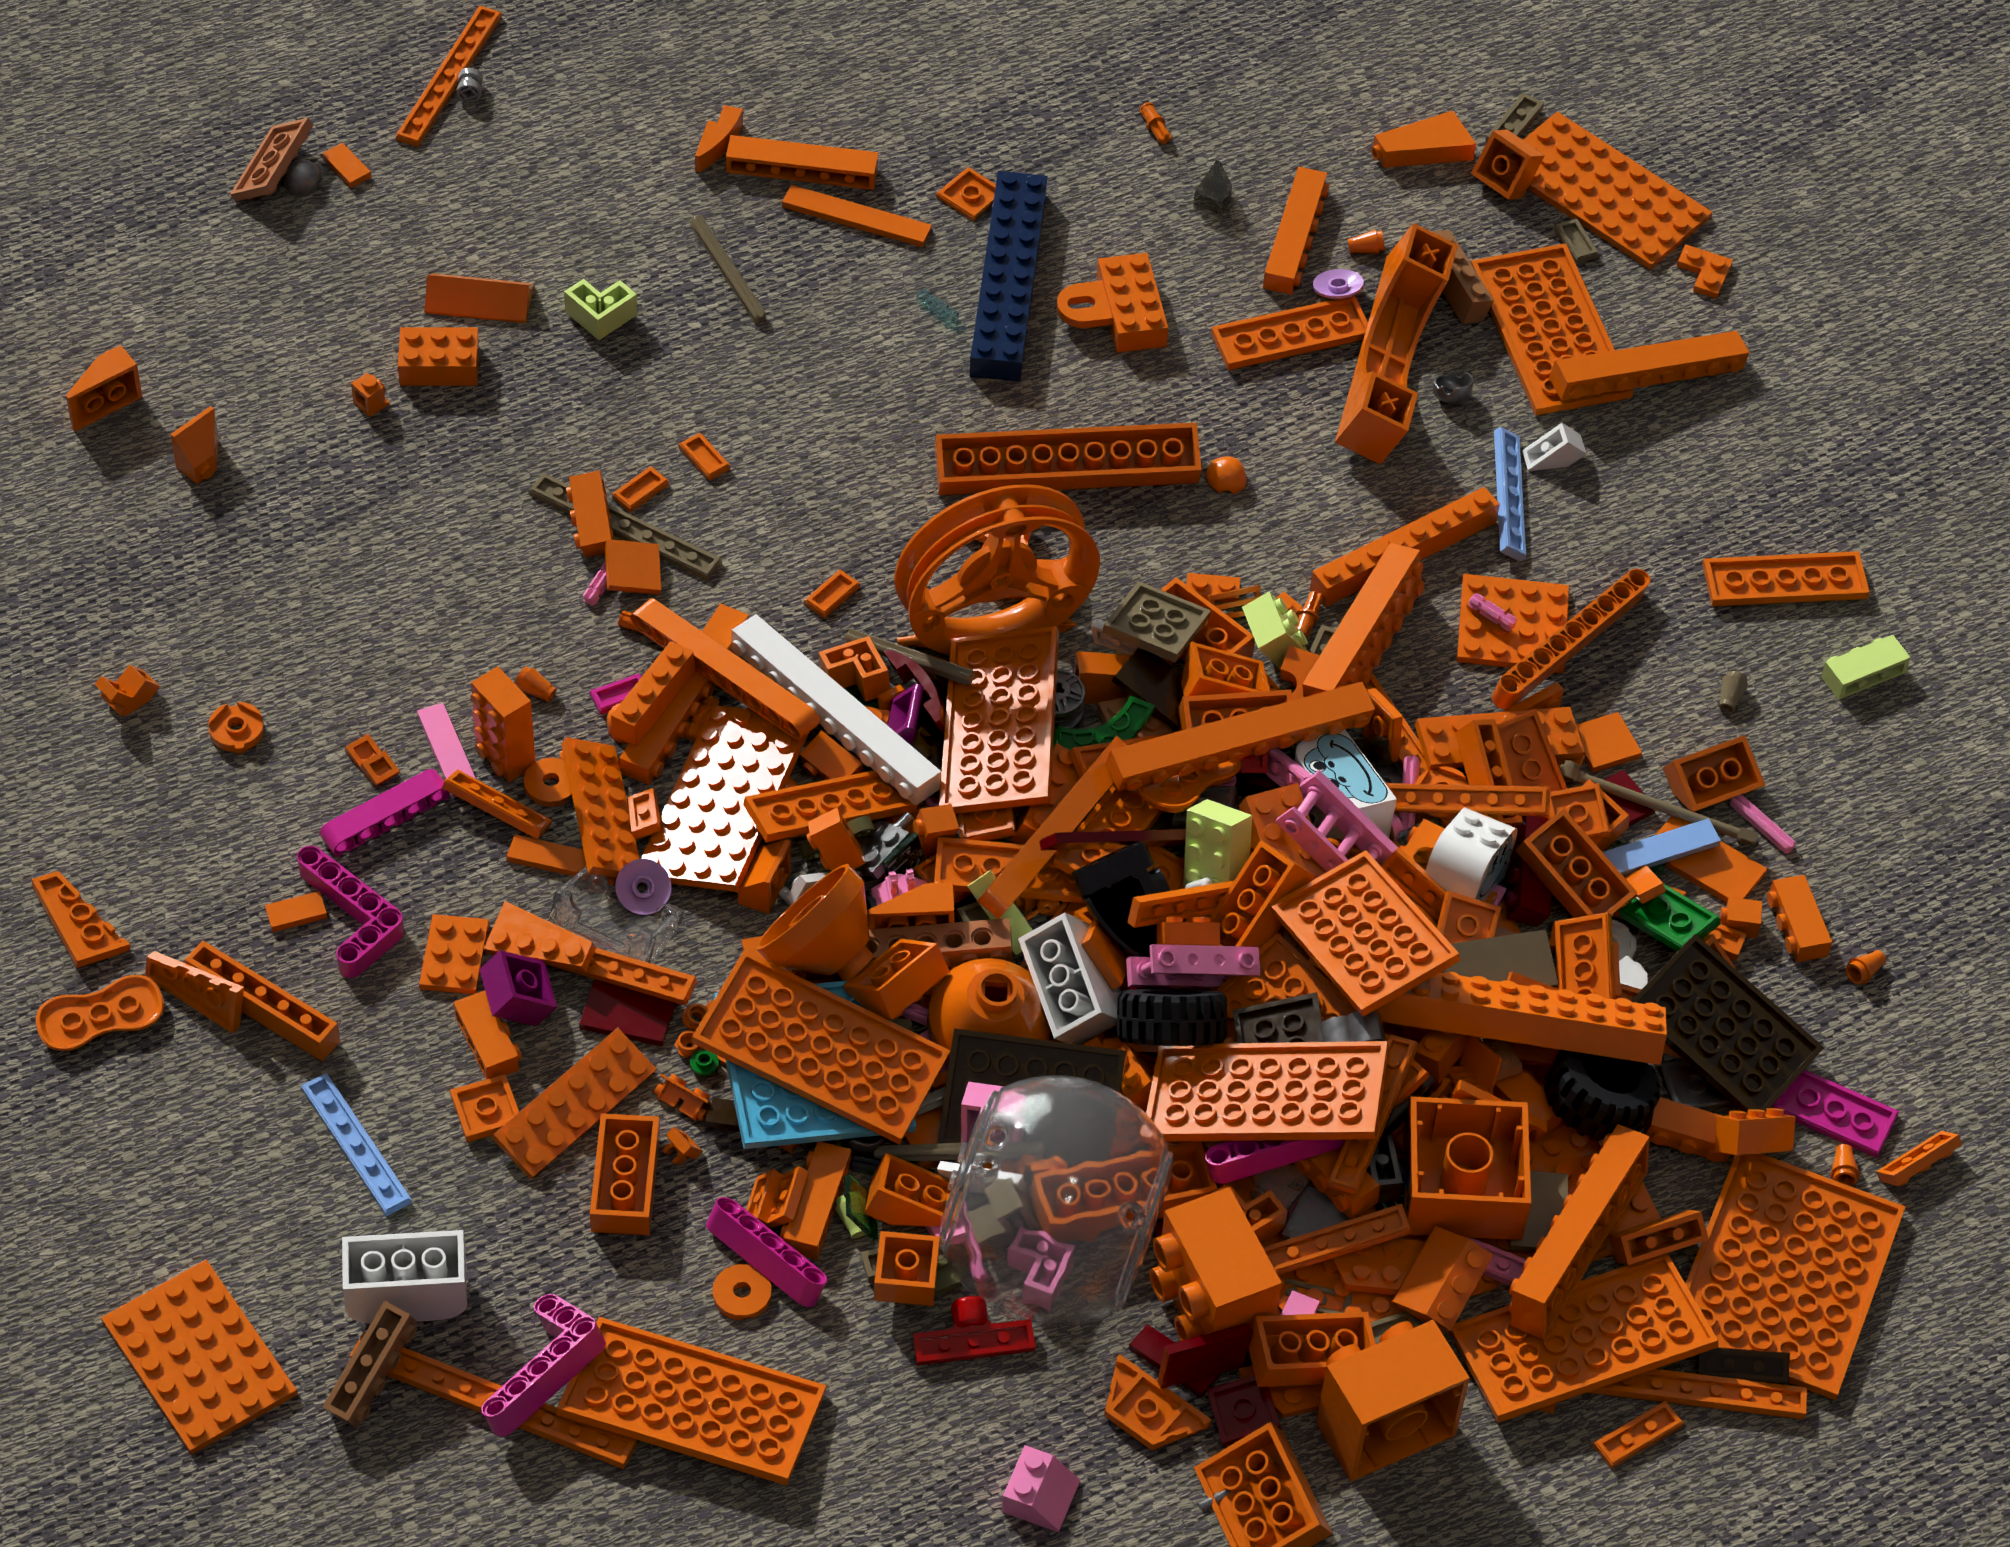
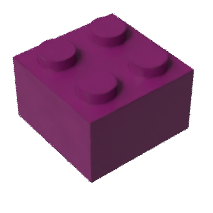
(518, 988)

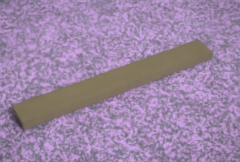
(636, 530)

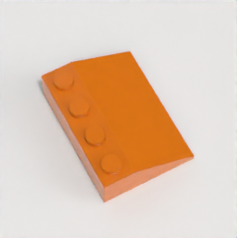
(1268, 1493)

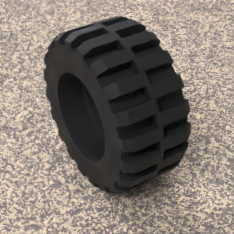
(1172, 1017)
(1623, 1096)

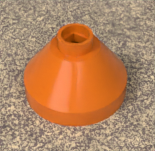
(823, 929)
(986, 998)

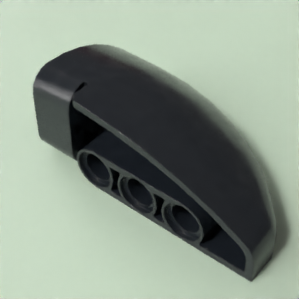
(1108, 893)

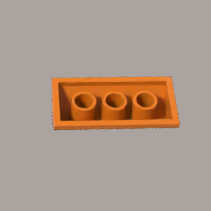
(478, 298)

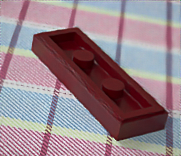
(1150, 1346)

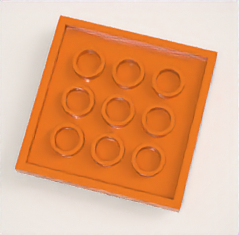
(1539, 613)

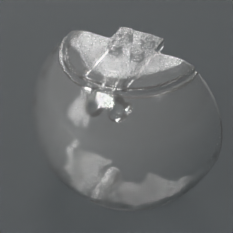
(1049, 1221)

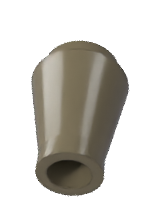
(1732, 689)

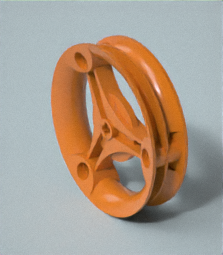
(998, 568)

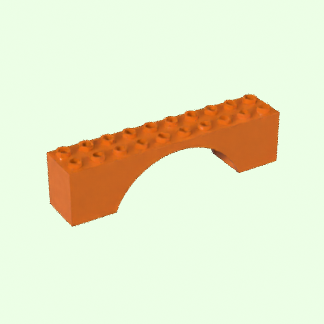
(1378, 398)

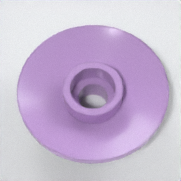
(1338, 283)
(654, 878)

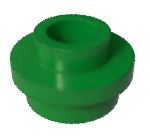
(704, 1069)

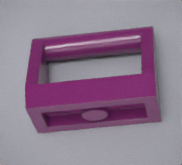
(905, 712)

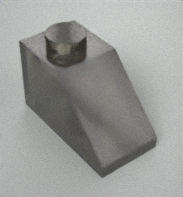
(1214, 192)

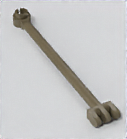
(1571, 772)

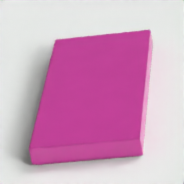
(1838, 1112)

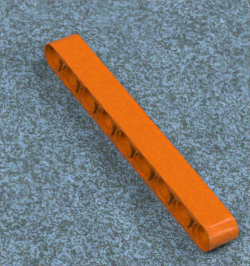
(1570, 639)
(727, 670)
(1063, 818)

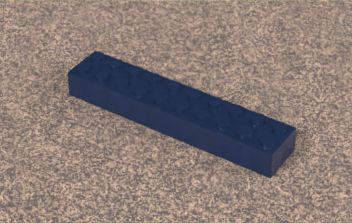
(1008, 276)

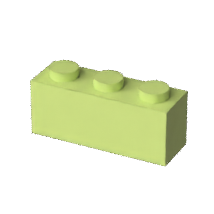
(1865, 666)

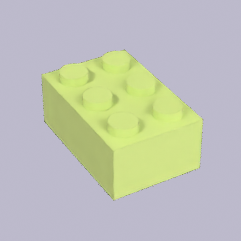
(1216, 842)

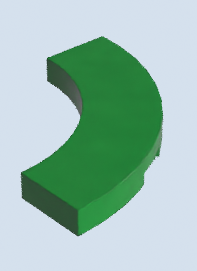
(1124, 724)

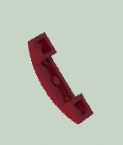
(909, 669)

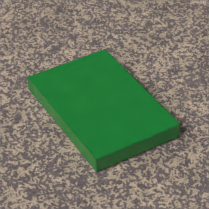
(1670, 918)

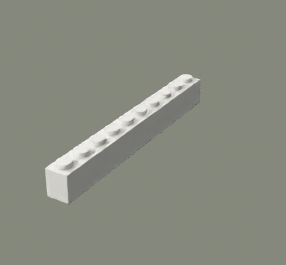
(838, 710)

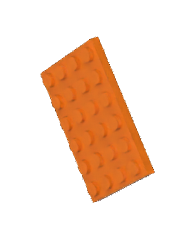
(1365, 933)
(199, 1356)

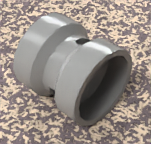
(469, 84)

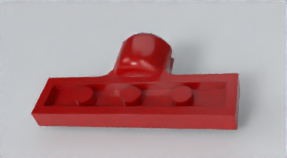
(973, 1336)

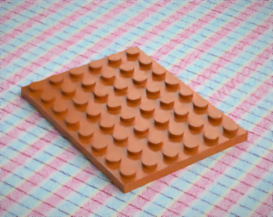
(1792, 1266)

